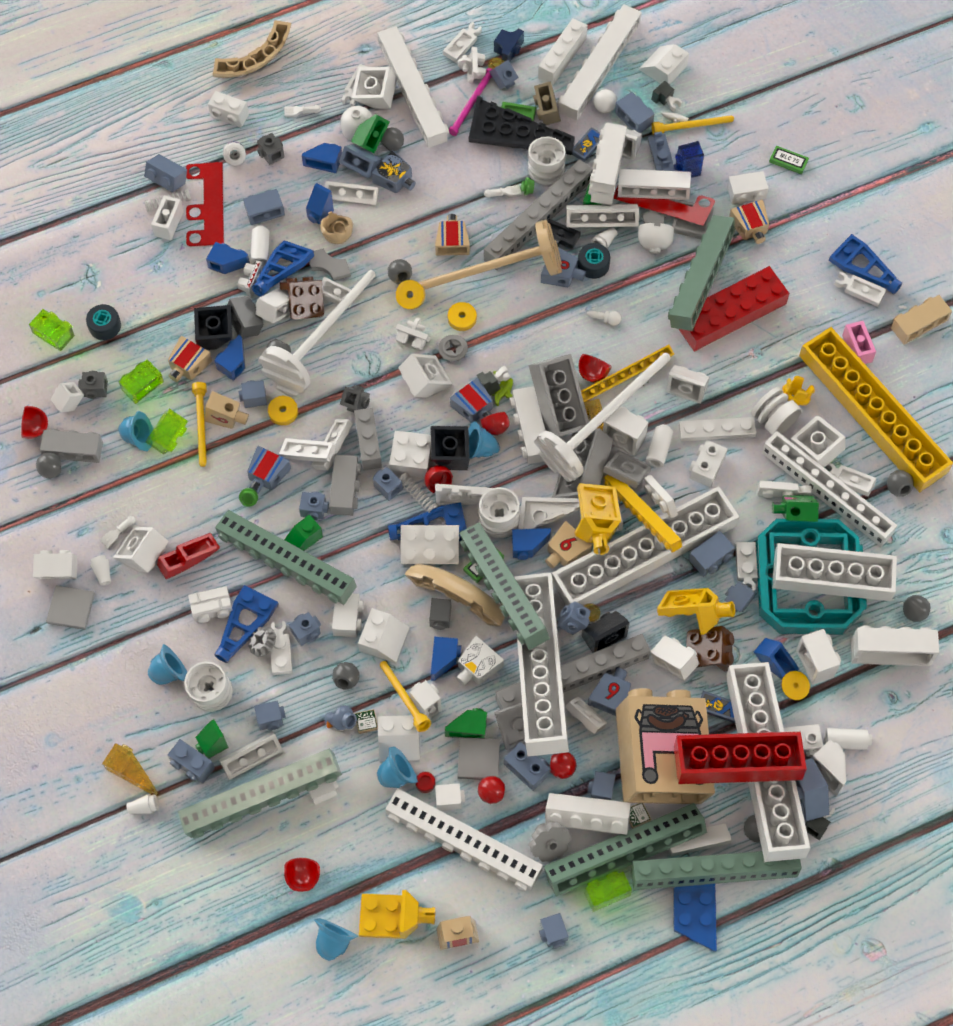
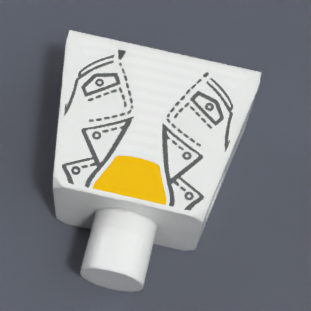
(478, 662)

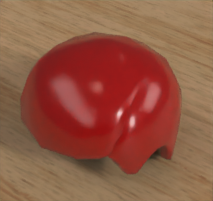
(496, 423)
(437, 475)

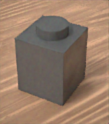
(440, 613)

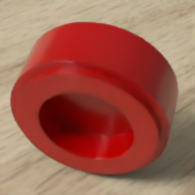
(426, 782)

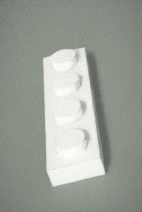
(717, 429)

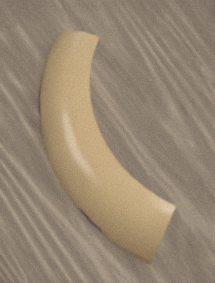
(256, 59)
(458, 590)

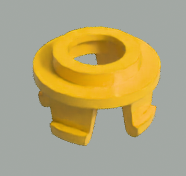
(794, 388)

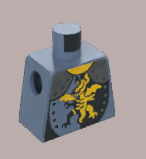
(393, 173)

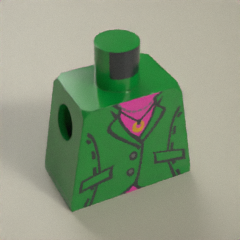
(805, 508)

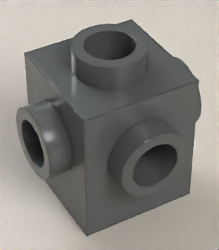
(270, 148)
(93, 384)
(355, 398)

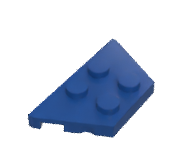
(696, 914)

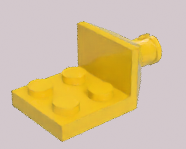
(598, 515)
(696, 601)
(392, 915)

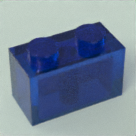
(689, 159)

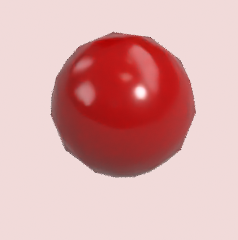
(563, 765)
(491, 789)

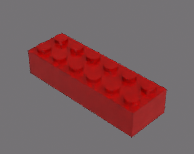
(737, 307)
(739, 757)

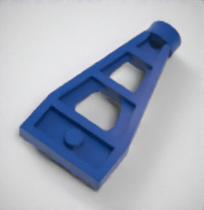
(849, 249)
(286, 250)
(451, 513)
(256, 603)

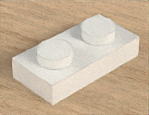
(586, 715)

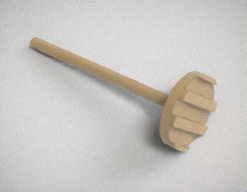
(547, 248)

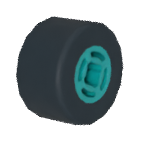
(594, 260)
(103, 322)

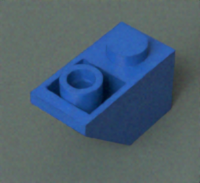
(226, 259)
(232, 360)

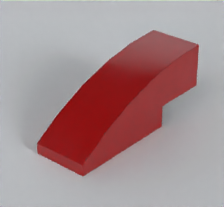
(187, 555)

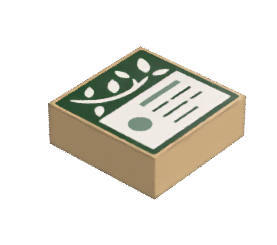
(366, 721)
(638, 815)

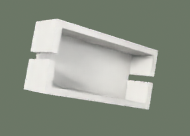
(607, 163)
(894, 646)

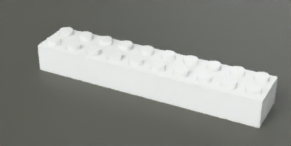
(642, 552)
(542, 675)
(774, 802)

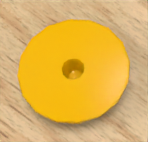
(795, 685)

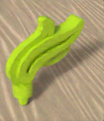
(506, 387)

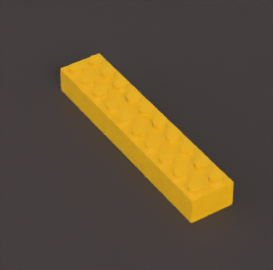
(875, 409)

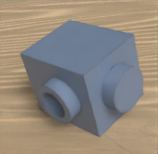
(504, 75)
(253, 394)
(387, 483)
(740, 595)
(269, 715)
(601, 786)
(553, 931)

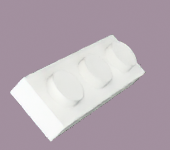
(336, 435)
(307, 450)
(660, 496)

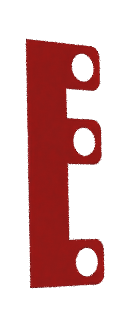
(213, 204)
(675, 209)

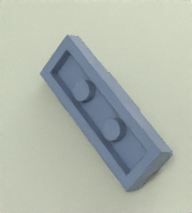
(660, 152)

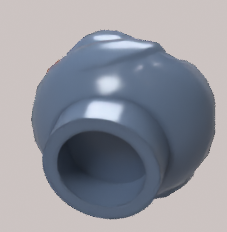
(341, 719)

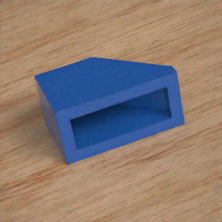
(323, 157)
(319, 204)
(529, 541)
(444, 655)
(777, 656)

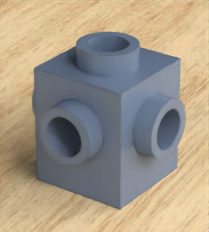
(313, 504)
(574, 618)
(305, 628)

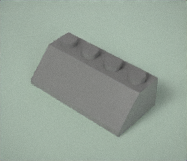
(559, 395)
(593, 455)

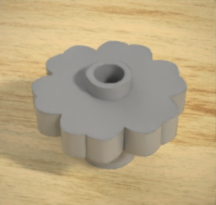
(549, 841)

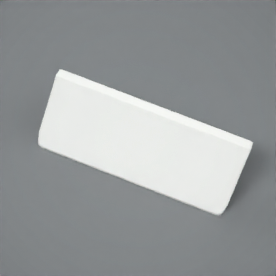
(353, 193)
(251, 755)
(715, 836)

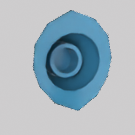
(136, 430)
(481, 442)
(166, 667)
(396, 770)
(332, 939)

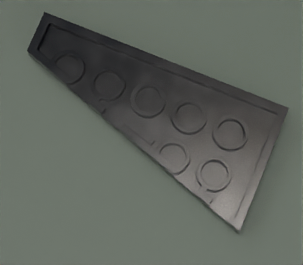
(510, 129)

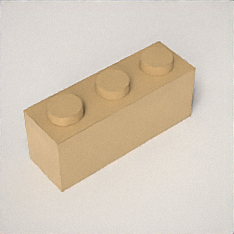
(921, 319)

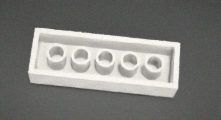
(834, 572)

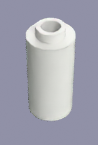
(259, 245)
(659, 446)
(849, 738)

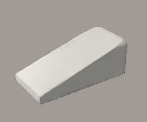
(334, 291)

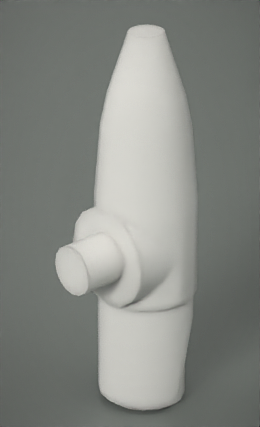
(675, 117)

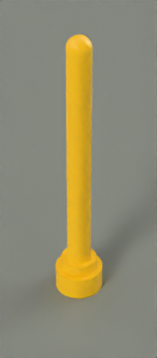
(658, 127)
(199, 390)
(420, 720)

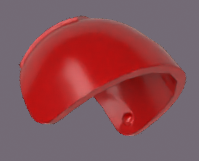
(593, 368)
(33, 422)
(301, 874)

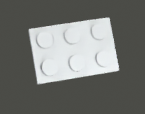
(429, 544)

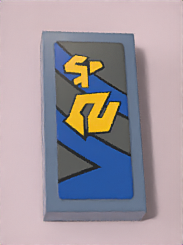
(586, 145)
(718, 706)

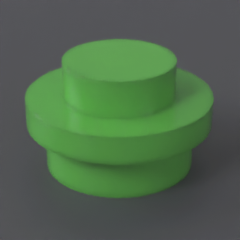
(527, 186)
(248, 497)

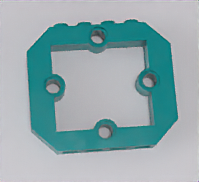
(801, 620)

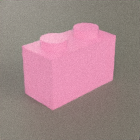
(859, 341)

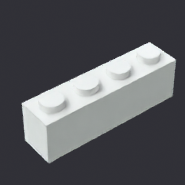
(562, 51)
(654, 184)
(602, 215)
(529, 420)
(588, 813)

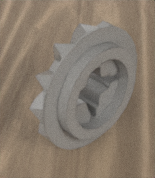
(458, 343)
(269, 638)

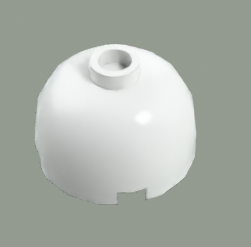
(352, 119)
(655, 237)

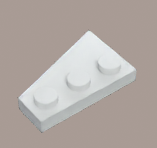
(454, 494)

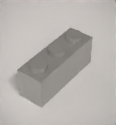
(368, 439)
(72, 445)
(344, 485)

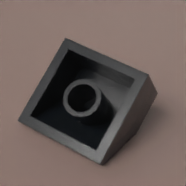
(213, 326)
(450, 446)
(606, 631)

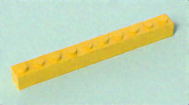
(623, 374)
(645, 514)

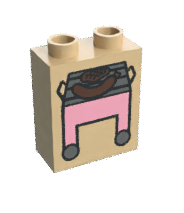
(646, 746)

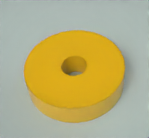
(418, 294)
(459, 309)
(286, 417)

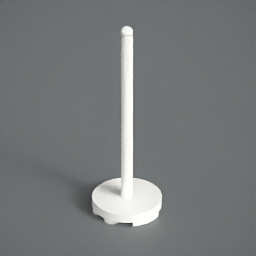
(286, 368)
(560, 455)

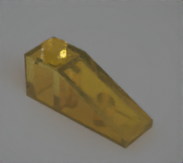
(126, 766)

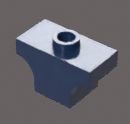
(508, 43)

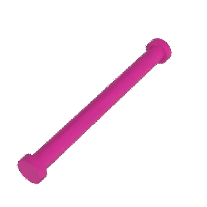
(453, 130)

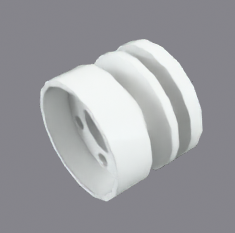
(546, 160)
(776, 412)
(499, 512)
(206, 676)

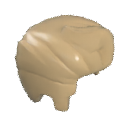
(336, 228)

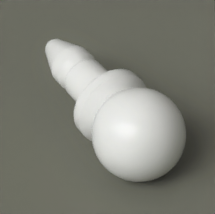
(612, 318)

